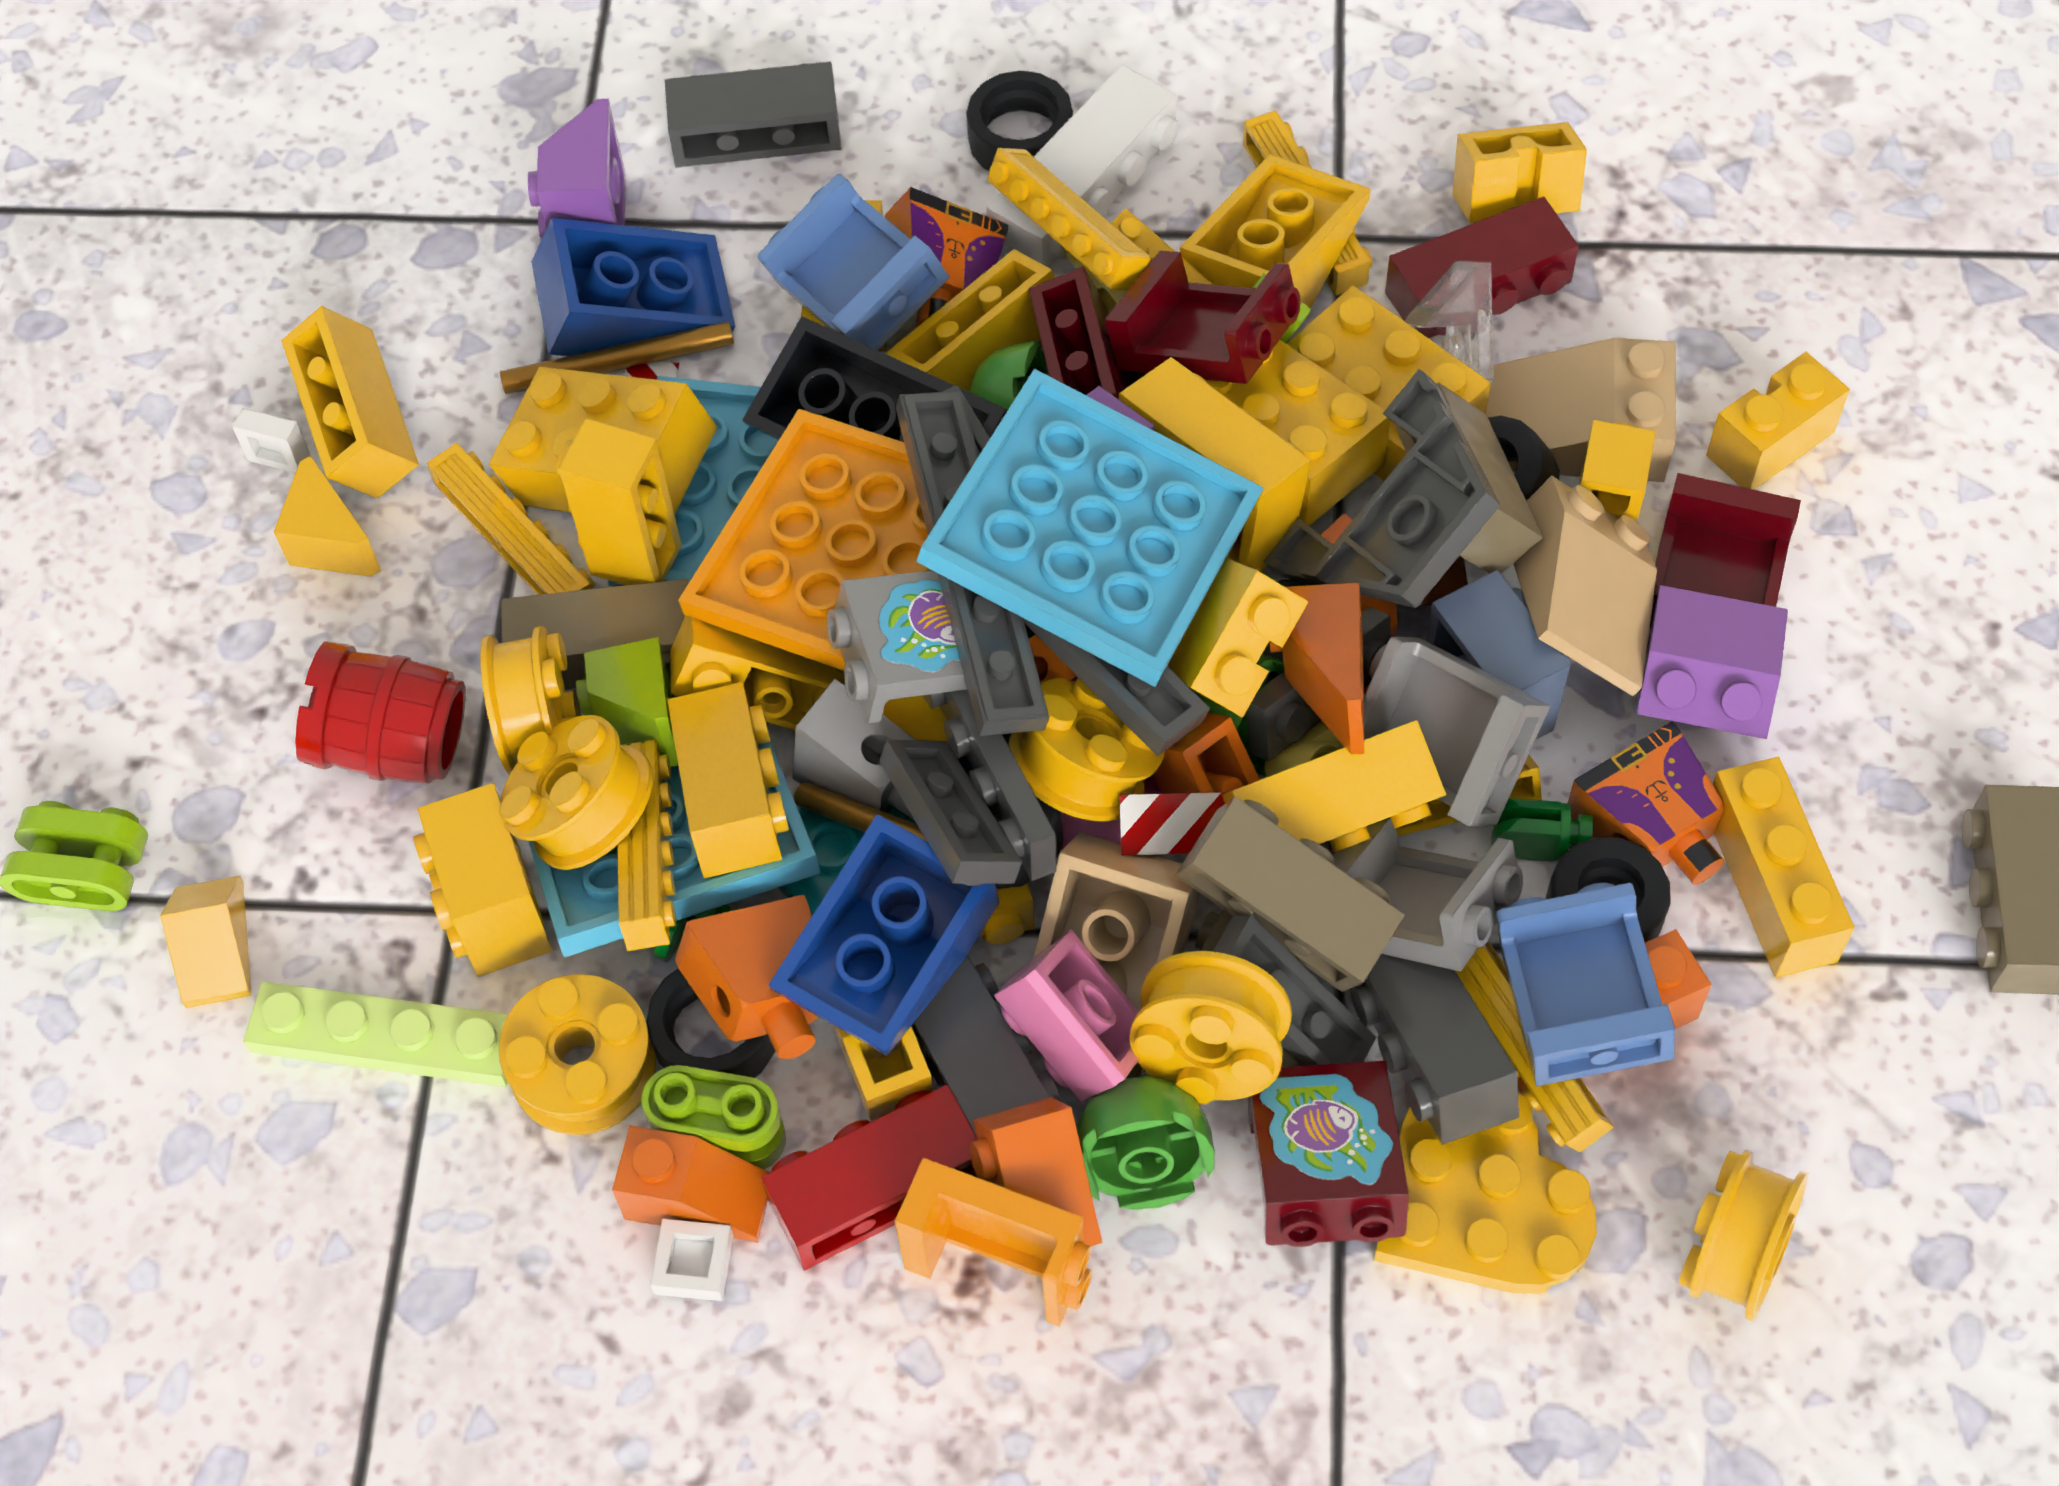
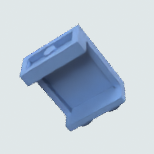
(852, 265)
(1584, 984)

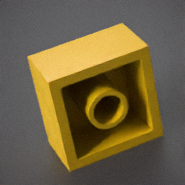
(480, 882)

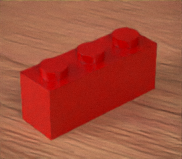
(863, 1175)

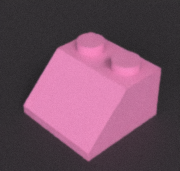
(1072, 1017)

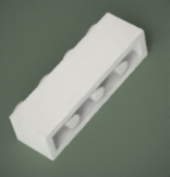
(1096, 154)

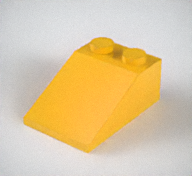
(1278, 217)

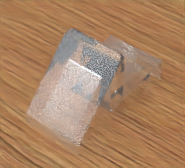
(1464, 306)

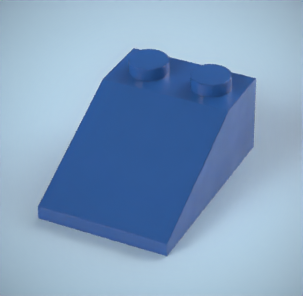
(625, 284)
(884, 938)

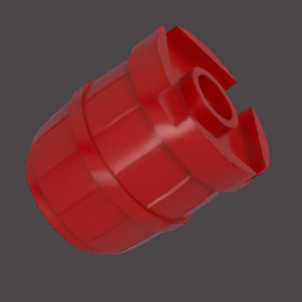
(380, 715)

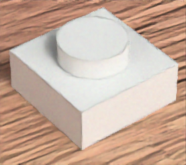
(270, 439)
(692, 1260)

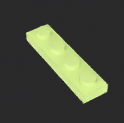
(376, 1033)

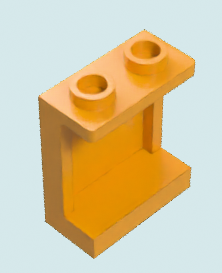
(996, 1224)

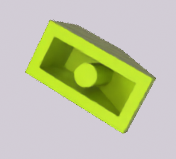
(631, 692)

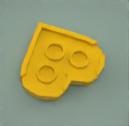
(1491, 1209)

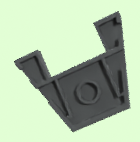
(1413, 520)

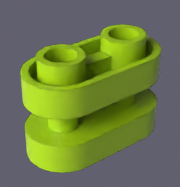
(74, 856)
(719, 1108)

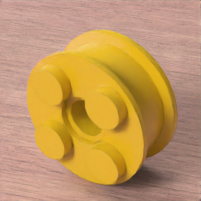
(524, 689)
(1082, 754)
(576, 791)
(567, 1015)
(1211, 1025)
(1743, 1232)

